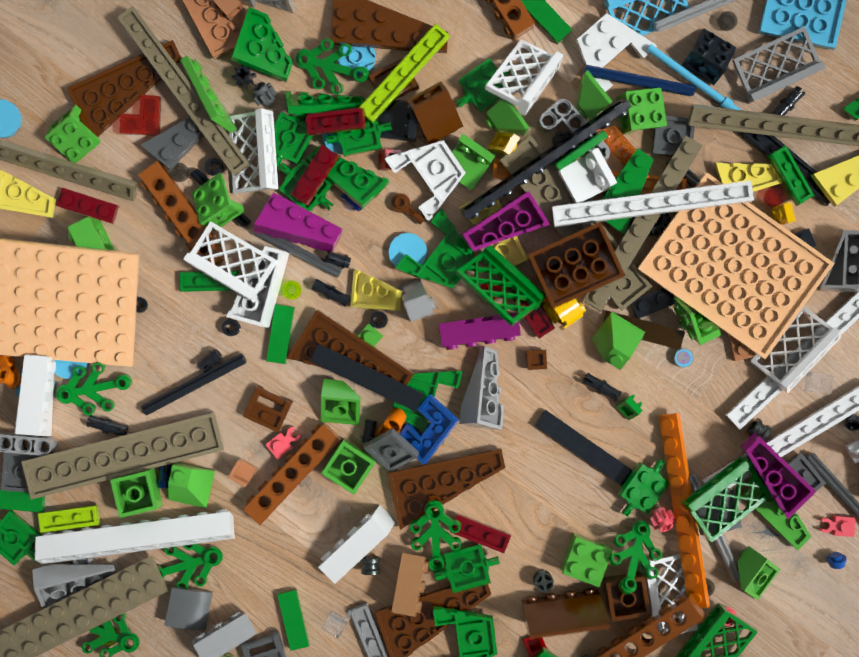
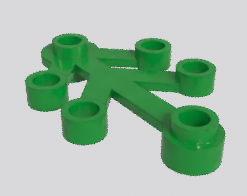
(329, 66)
(91, 389)
(435, 531)
(636, 555)
(190, 563)
(108, 634)

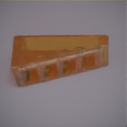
(612, 130)

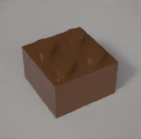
(626, 606)

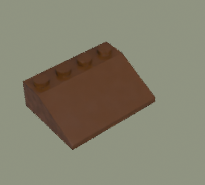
(576, 265)
(564, 613)

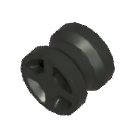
(759, 428)
(370, 565)
(543, 585)

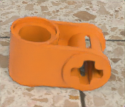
(9, 373)
(394, 420)

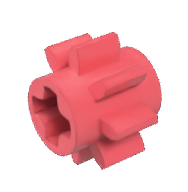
(662, 519)

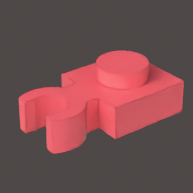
(281, 444)
(839, 526)

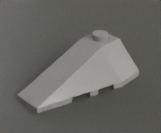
(481, 401)
(58, 581)

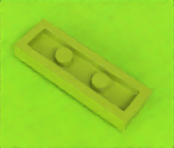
(69, 518)

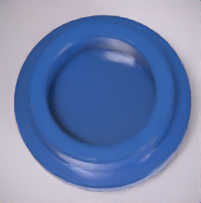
(836, 560)

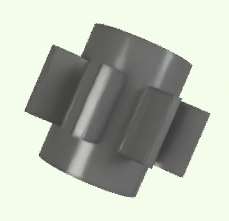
(263, 94)

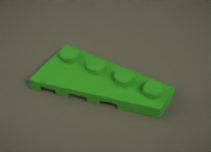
(207, 95)
(791, 529)

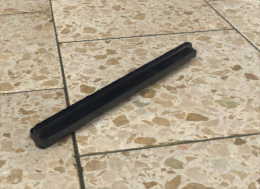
(193, 384)

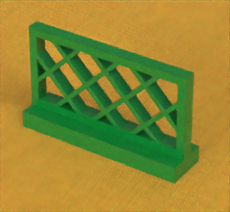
(509, 276)
(715, 486)
(715, 625)

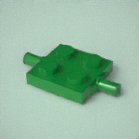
(474, 86)
(291, 138)
(360, 140)
(292, 179)
(643, 488)
(16, 538)
(467, 568)

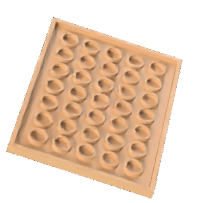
(736, 270)
(68, 302)

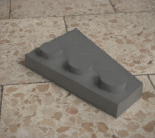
(173, 143)

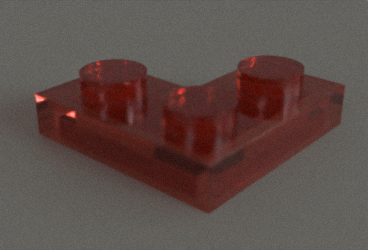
(145, 123)

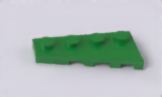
(353, 180)

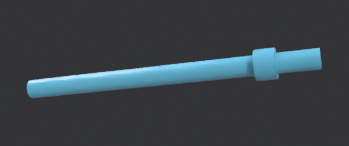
(724, 102)

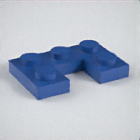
(441, 425)

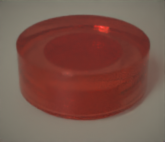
(774, 197)

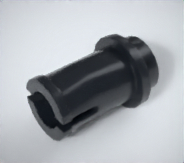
(338, 259)
(210, 359)
(369, 430)

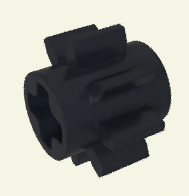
(248, 79)

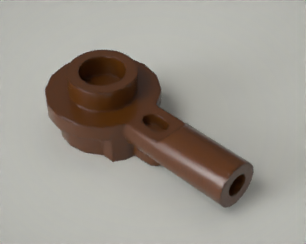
(401, 204)

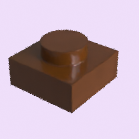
(536, 359)

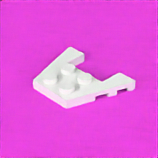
(606, 40)
(437, 168)

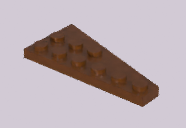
(375, 26)
(116, 90)
(335, 336)
(440, 482)
(407, 633)

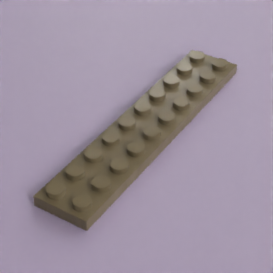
(551, 191)
(122, 455)
(83, 610)

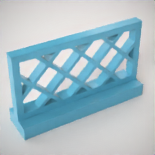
(612, 4)

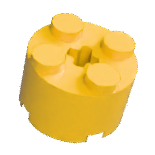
(564, 314)

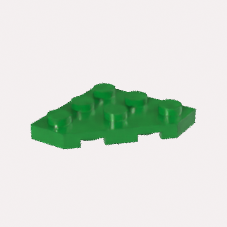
(261, 47)

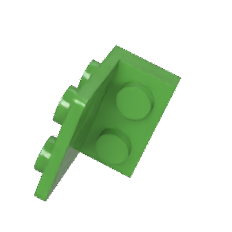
(646, 110)
(71, 135)
(473, 160)
(214, 204)
(696, 325)

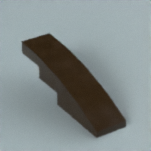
(655, 332)

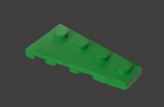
(323, 103)
(629, 183)

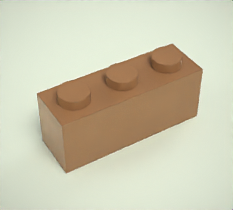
(410, 585)

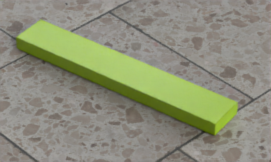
(404, 72)

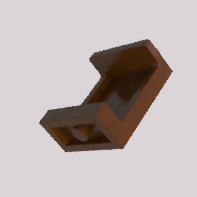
(435, 112)

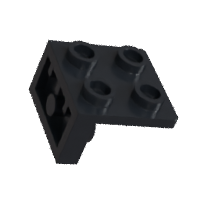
(709, 57)
(402, 122)

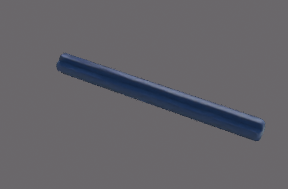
(640, 80)

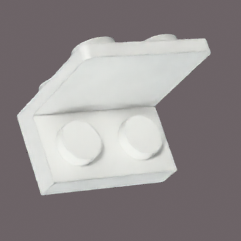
(587, 176)

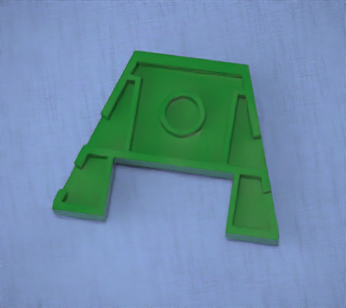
(446, 258)
(428, 384)
(473, 631)

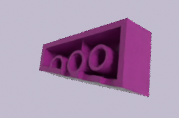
(510, 220)
(291, 222)
(477, 330)
(780, 479)

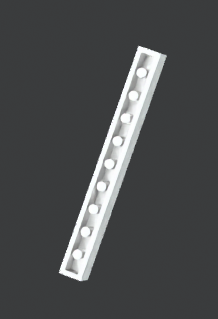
(134, 537)

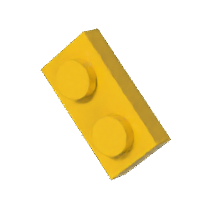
(503, 143)
(783, 214)

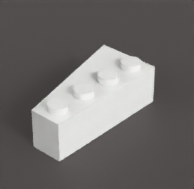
(262, 309)
(36, 396)
(356, 544)

